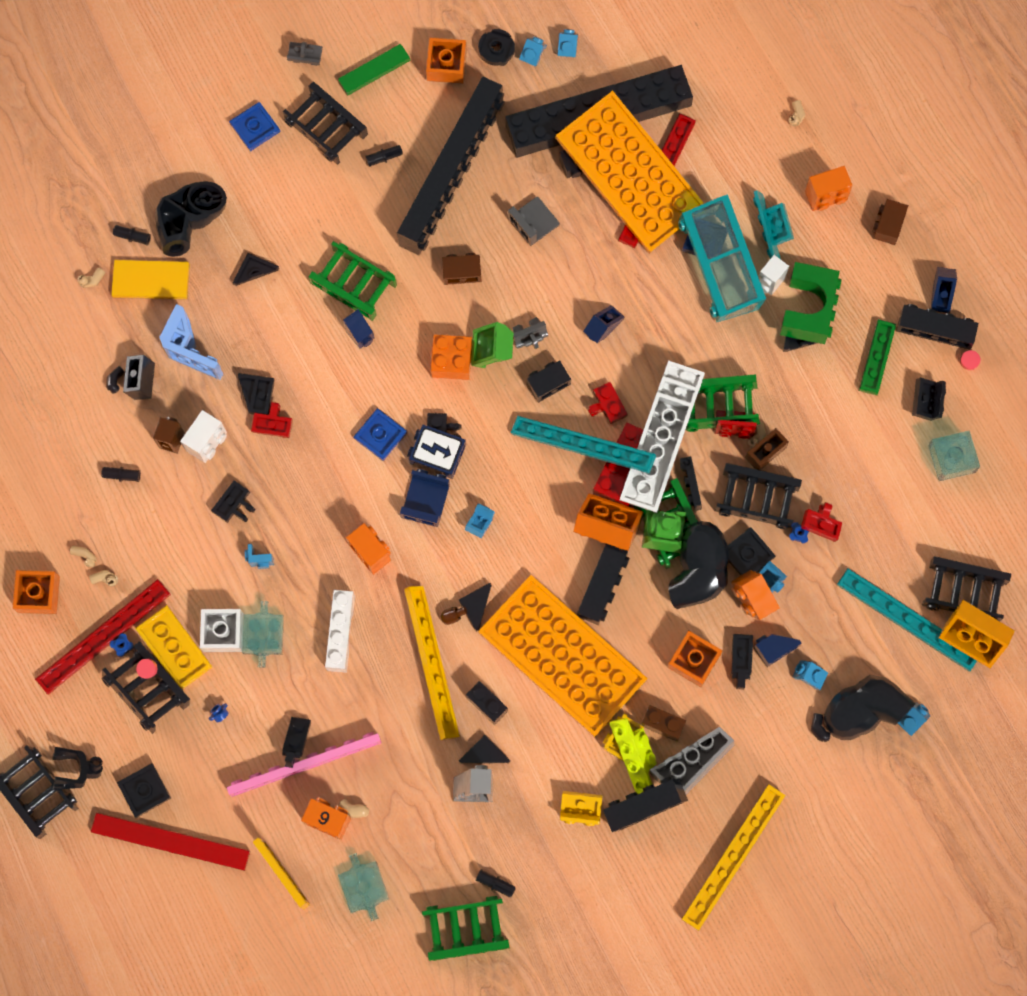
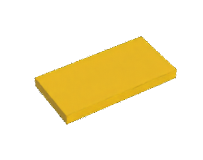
(150, 279)
(173, 647)
(281, 873)

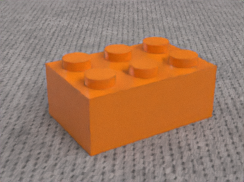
(608, 522)

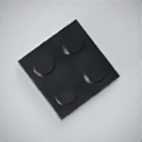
(749, 552)
(144, 790)

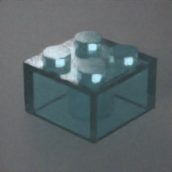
(954, 455)

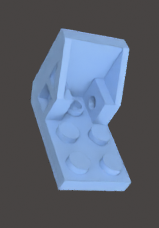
(180, 345)

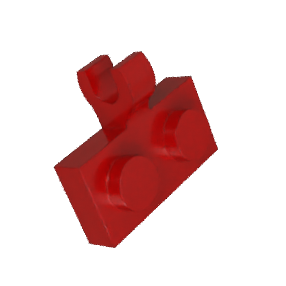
(608, 403)
(272, 423)
(821, 523)

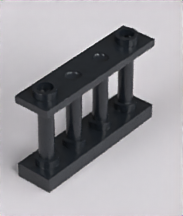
(330, 106)
(753, 477)
(961, 570)
(166, 683)
(25, 810)

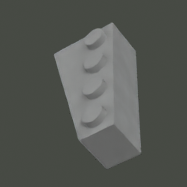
(696, 760)
(474, 785)

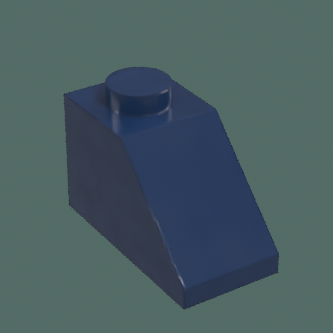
(943, 289)
(603, 324)
(358, 329)
(775, 647)

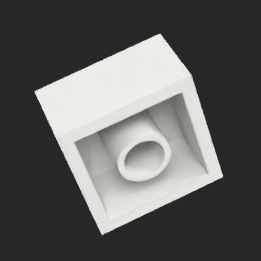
(204, 437)
(221, 630)

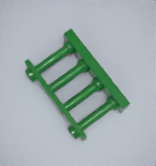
(336, 289)
(727, 385)
(674, 491)
(478, 945)

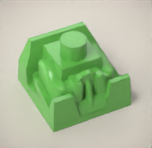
(491, 344)
(663, 530)

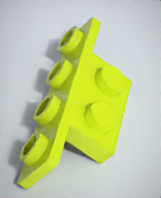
(635, 752)

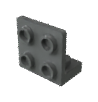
(533, 220)

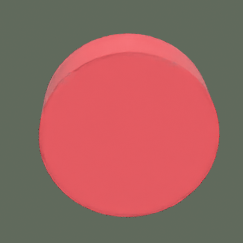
(970, 360)
(146, 668)

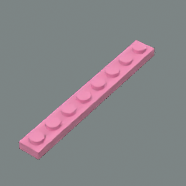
(313, 760)

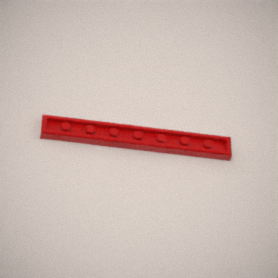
(672, 149)
(102, 636)
(170, 841)

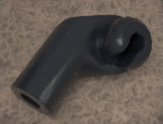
(111, 383)
(818, 730)

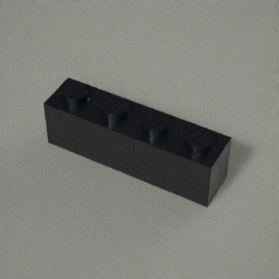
(937, 326)
(602, 584)
(646, 804)

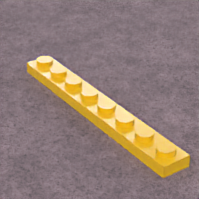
(432, 662)
(733, 857)

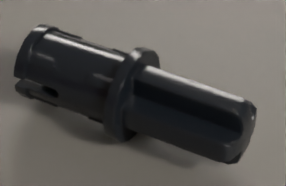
(384, 155)
(131, 235)
(121, 474)
(495, 883)

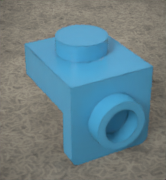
(567, 43)
(532, 50)
(480, 521)
(261, 561)
(773, 576)
(810, 674)
(914, 718)

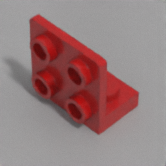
(738, 428)

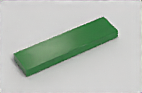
(374, 69)
(877, 357)

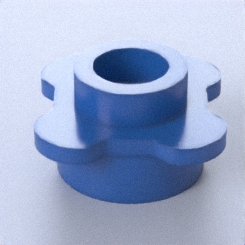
(798, 537)
(121, 651)
(219, 713)

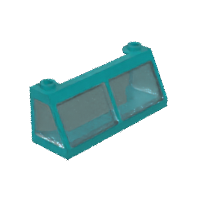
(723, 259)

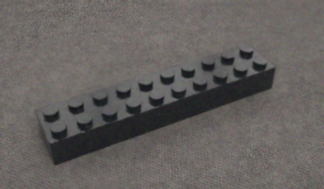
(643, 97)
(450, 166)

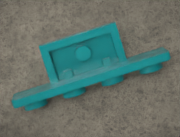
(774, 222)

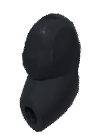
(185, 210)
(704, 566)
(863, 706)

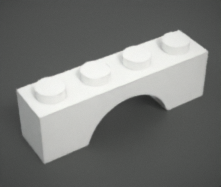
(339, 631)

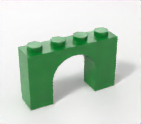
(813, 326)

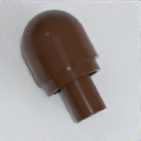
(452, 615)

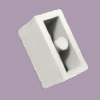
(773, 274)

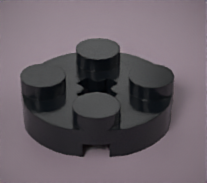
(491, 39)

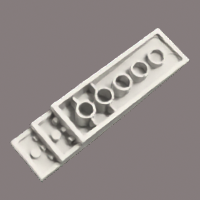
(663, 434)

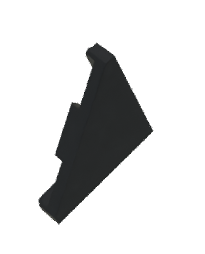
(253, 268)
(476, 604)
(484, 753)

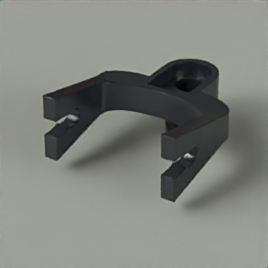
(88, 769)

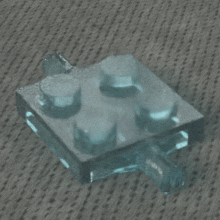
(263, 634)
(363, 887)

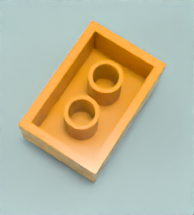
(976, 634)

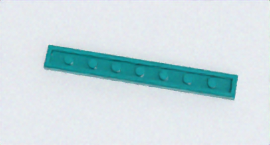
(583, 444)
(902, 616)

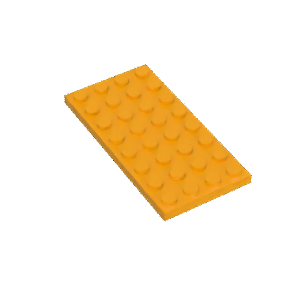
(629, 170)
(562, 655)

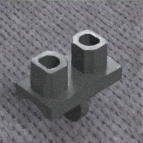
(304, 53)
(531, 334)

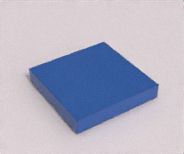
(254, 126)
(380, 434)

